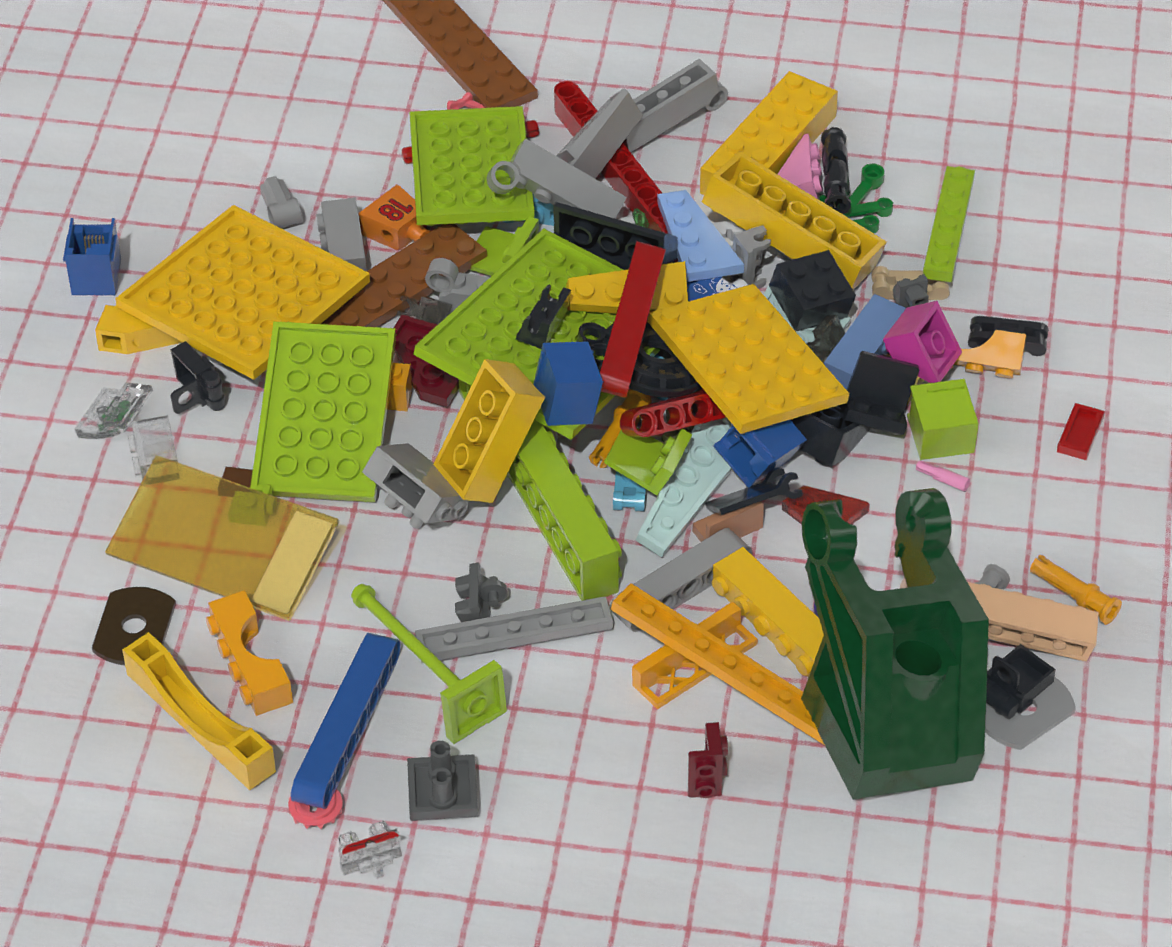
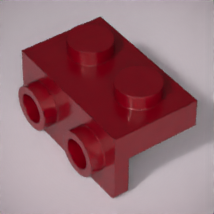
(708, 765)

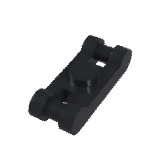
(1035, 332)

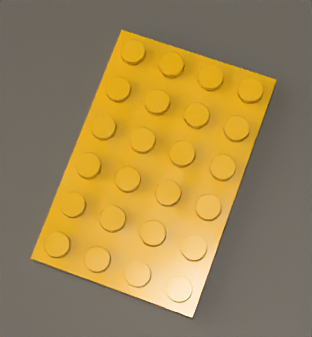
(747, 358)

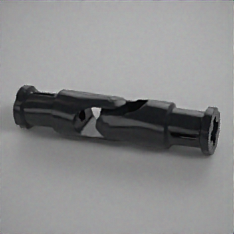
(835, 169)

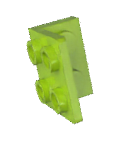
(503, 245)
(647, 459)

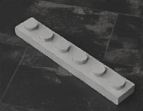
(517, 628)

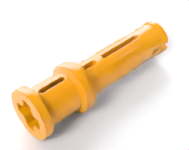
(633, 400)
(1085, 594)

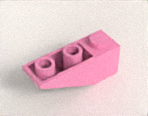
(804, 167)

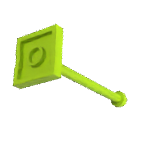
(465, 702)

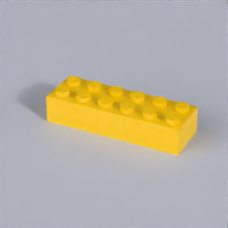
(777, 125)
(793, 218)

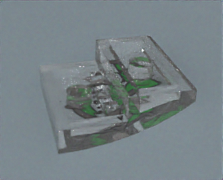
(113, 411)

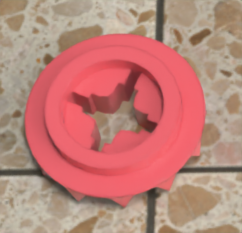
(302, 814)

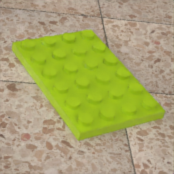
(452, 163)
(323, 410)

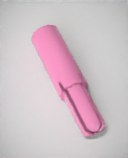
(944, 475)

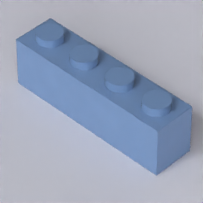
(863, 335)

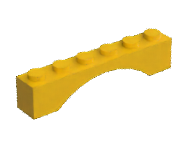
(233, 745)

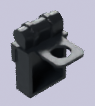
(198, 378)
(1017, 681)

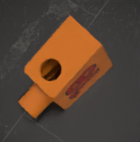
(392, 219)

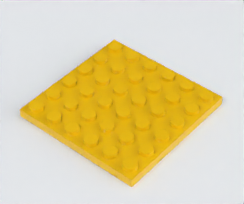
(233, 285)

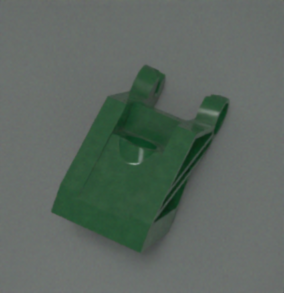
(901, 667)

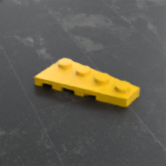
(604, 290)

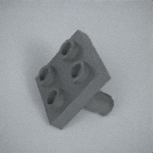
(442, 785)

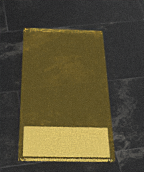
(222, 536)

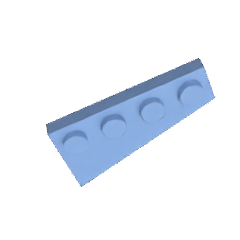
(698, 240)

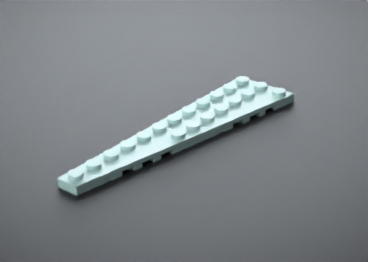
(697, 474)

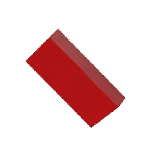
(1080, 431)

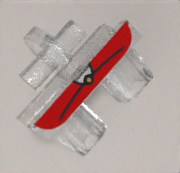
(370, 852)

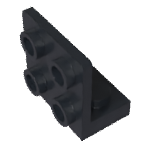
(880, 392)

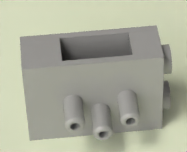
(415, 484)

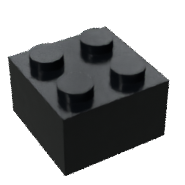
(811, 290)

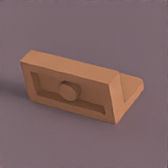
(740, 521)

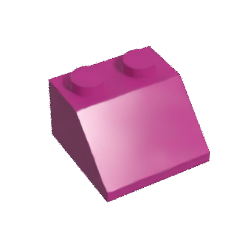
(924, 339)

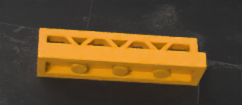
(666, 661)

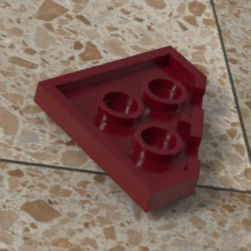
(427, 380)

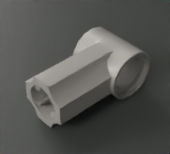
(281, 207)

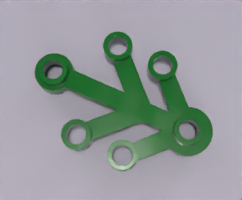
(871, 179)

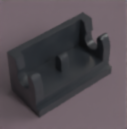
(544, 318)

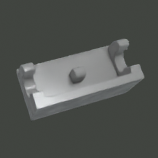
(749, 247)

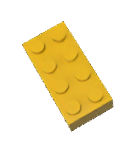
(488, 431)

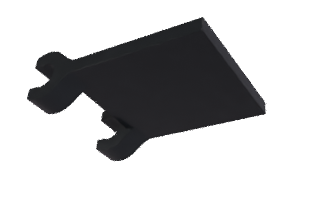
(756, 493)

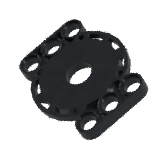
(650, 374)

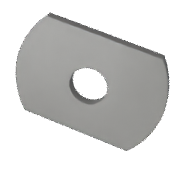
(1052, 708)

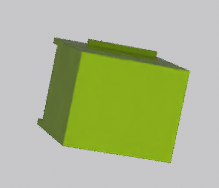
(942, 419)

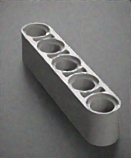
(688, 572)

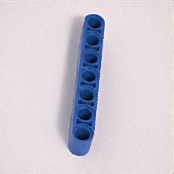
(345, 721)

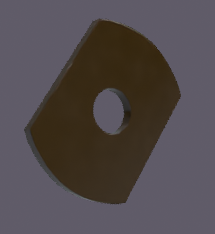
(130, 603)

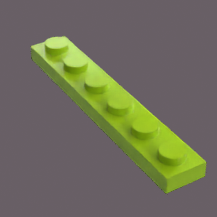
(948, 224)

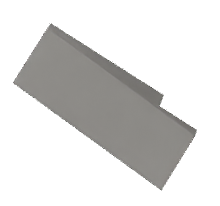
(602, 134)

